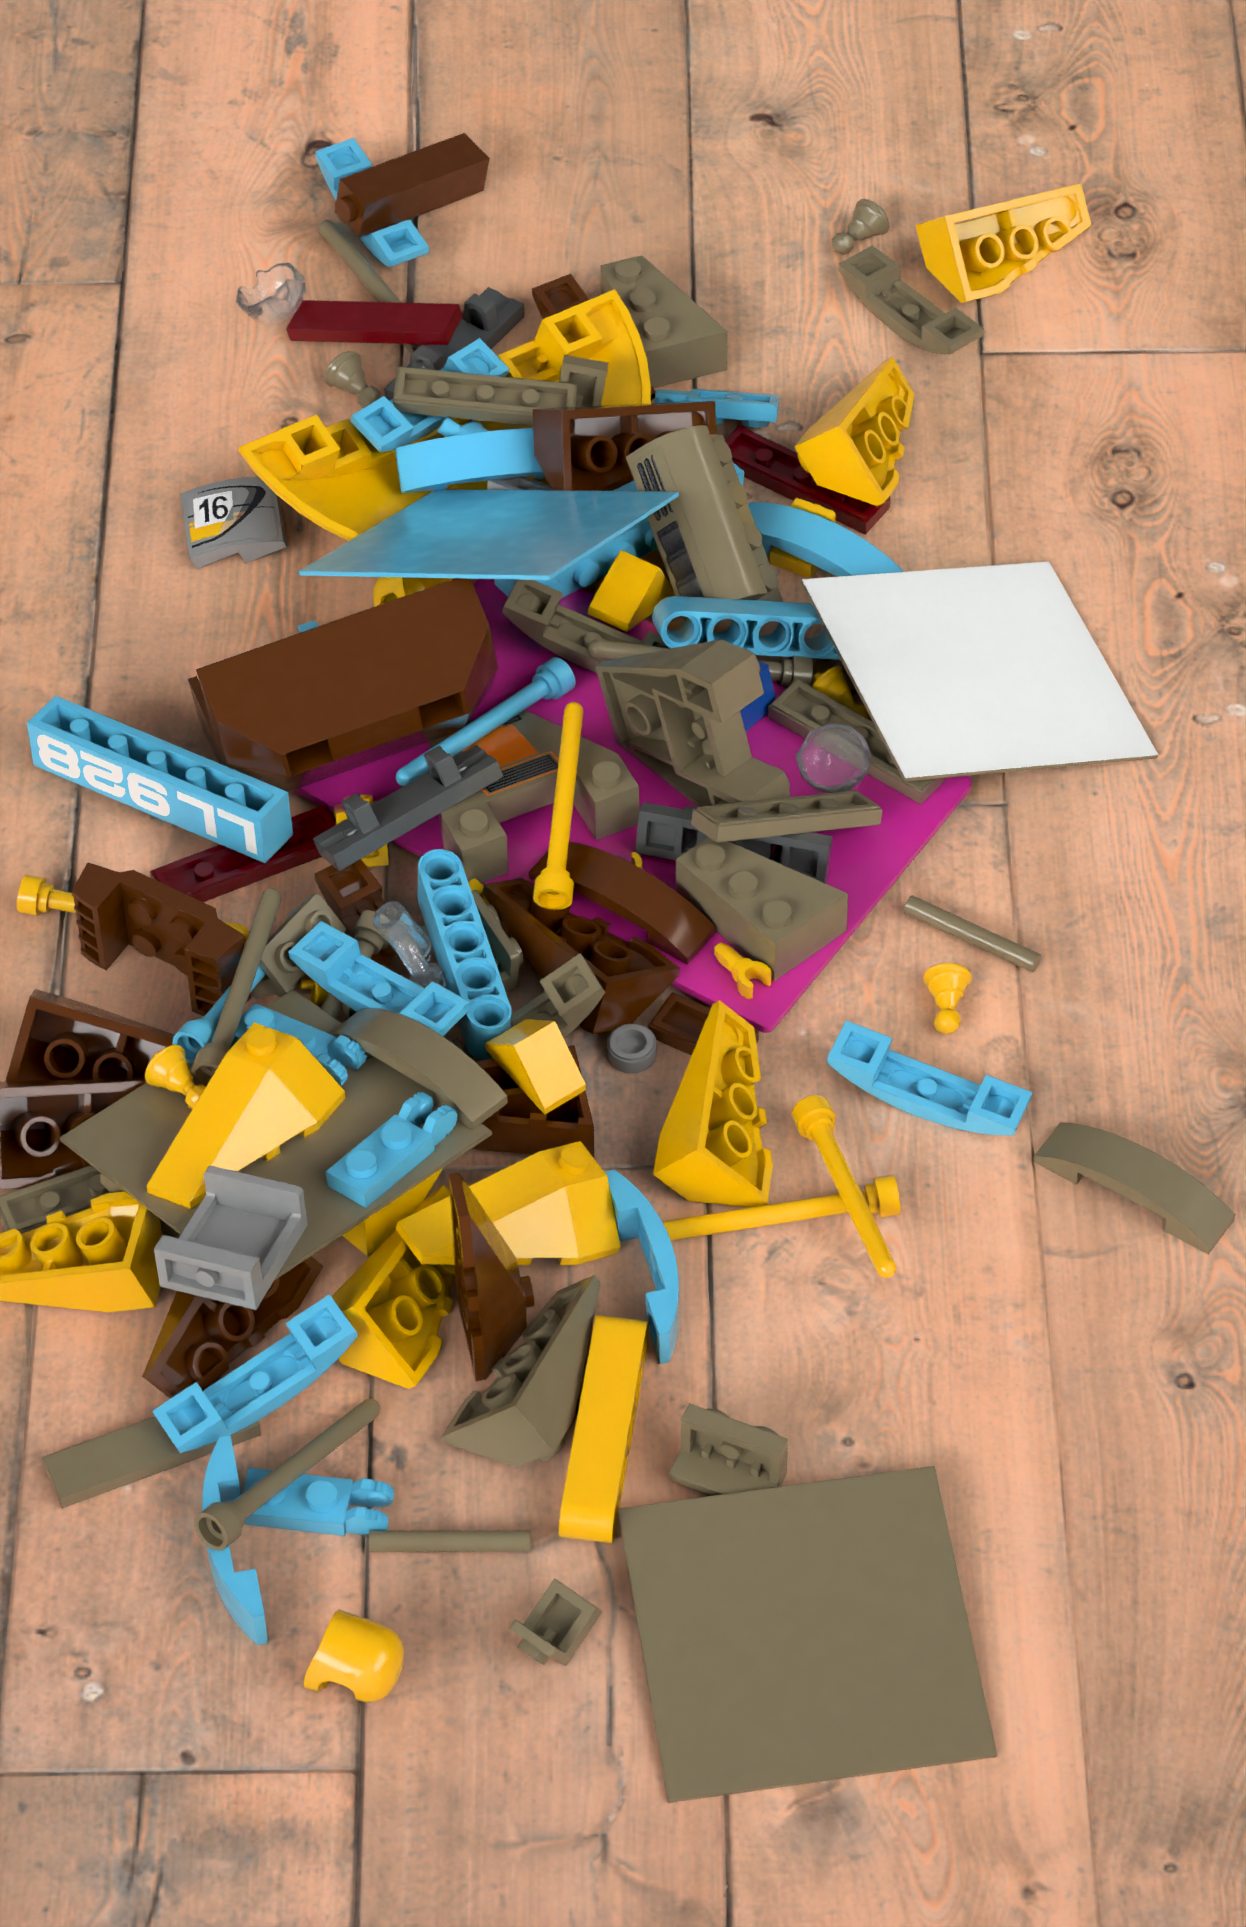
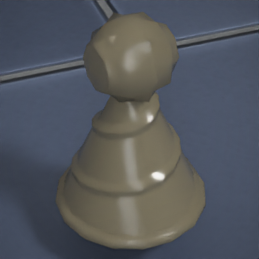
(866, 222)
(347, 374)

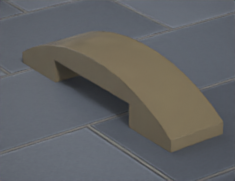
(904, 310)
(559, 629)
(567, 999)
(426, 1060)
(1141, 1176)

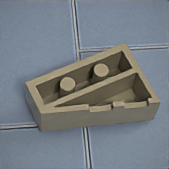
(673, 329)
(761, 904)

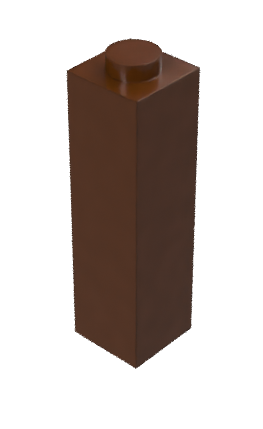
(411, 185)

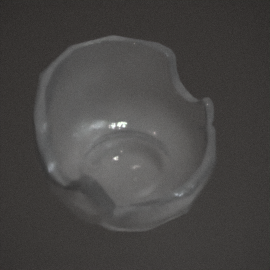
(274, 296)
(834, 758)

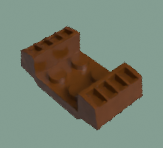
(159, 922)

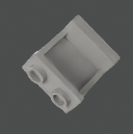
(234, 1239)

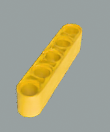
(604, 1429)

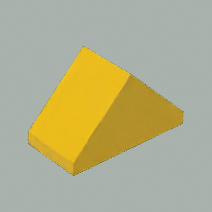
(629, 592)
(538, 1062)

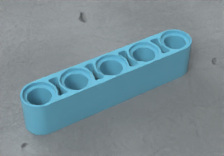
(747, 619)
(462, 948)

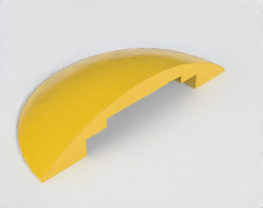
(351, 486)

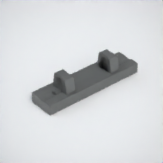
(483, 317)
(377, 824)
(669, 834)

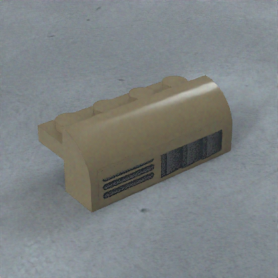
(709, 529)

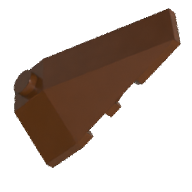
(208, 1334)

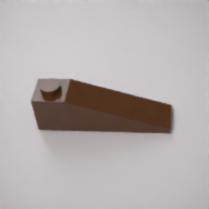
(590, 444)
(628, 971)
(81, 1042)
(41, 1112)
(487, 1282)

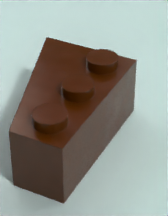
(524, 1127)

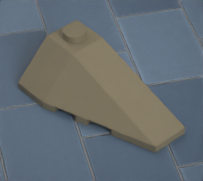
(535, 1386)

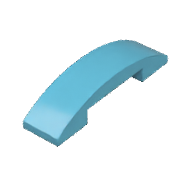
(389, 245)
(390, 429)
(467, 459)
(818, 541)
(361, 983)
(925, 1090)
(638, 1219)
(262, 1383)
(237, 1589)

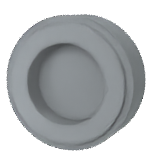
(631, 1048)

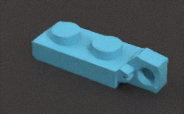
(751, 408)

